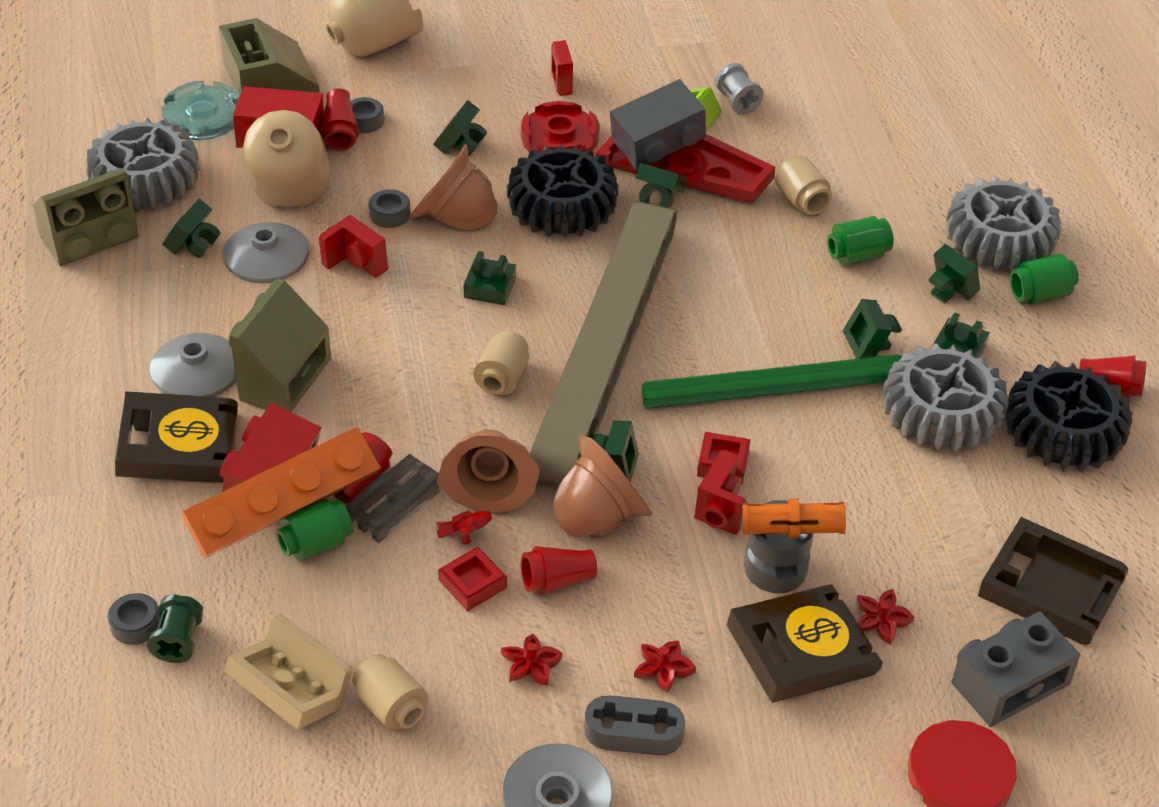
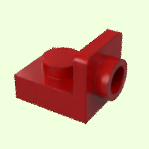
(355, 242)
(717, 495)

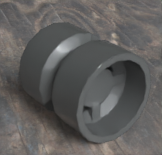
(776, 561)

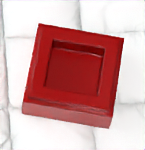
(562, 68)
(714, 443)
(472, 578)

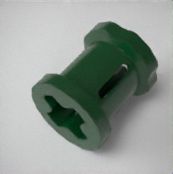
(175, 629)

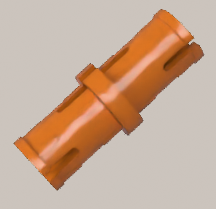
(793, 518)

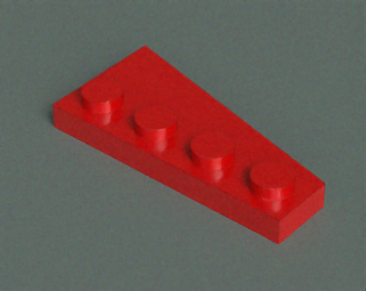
(709, 168)

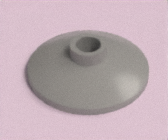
(265, 252)
(193, 365)
(557, 773)

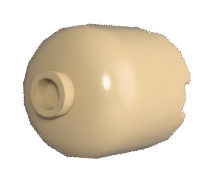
(371, 25)
(286, 159)

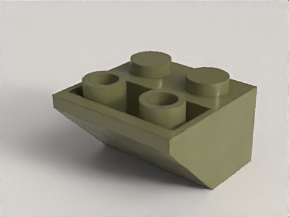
(264, 58)
(87, 217)
(278, 348)

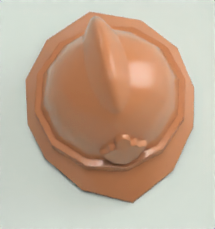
(460, 197)
(489, 472)
(596, 494)

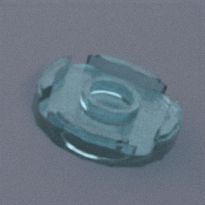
(201, 109)

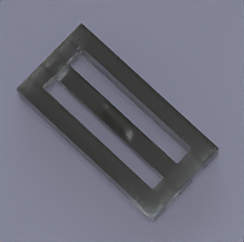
(400, 500)

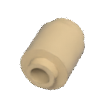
(804, 185)
(502, 363)
(389, 692)

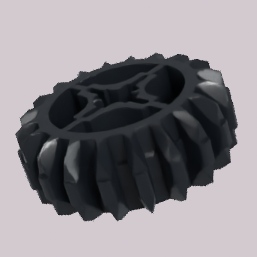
(562, 191)
(1068, 416)

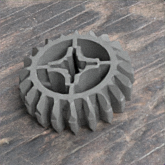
(156, 156)
(1003, 223)
(945, 397)

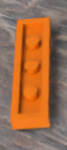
(280, 492)

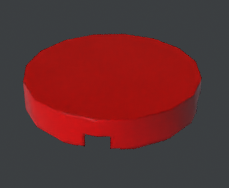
(559, 124)
(961, 766)

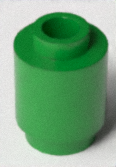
(860, 240)
(1044, 279)
(314, 529)

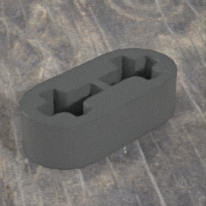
(634, 725)

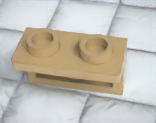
(292, 674)

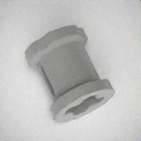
(743, 93)

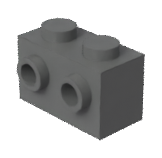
(658, 124)
(1014, 668)

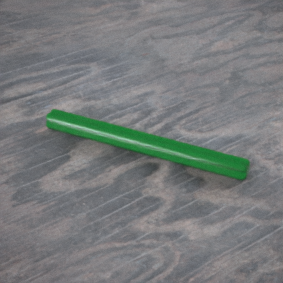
(767, 381)

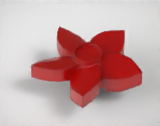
(465, 523)
(883, 615)
(531, 660)
(664, 662)

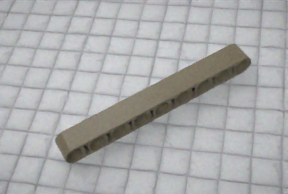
(604, 340)

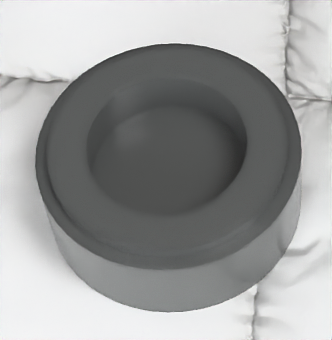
(368, 114)
(389, 208)
(133, 618)

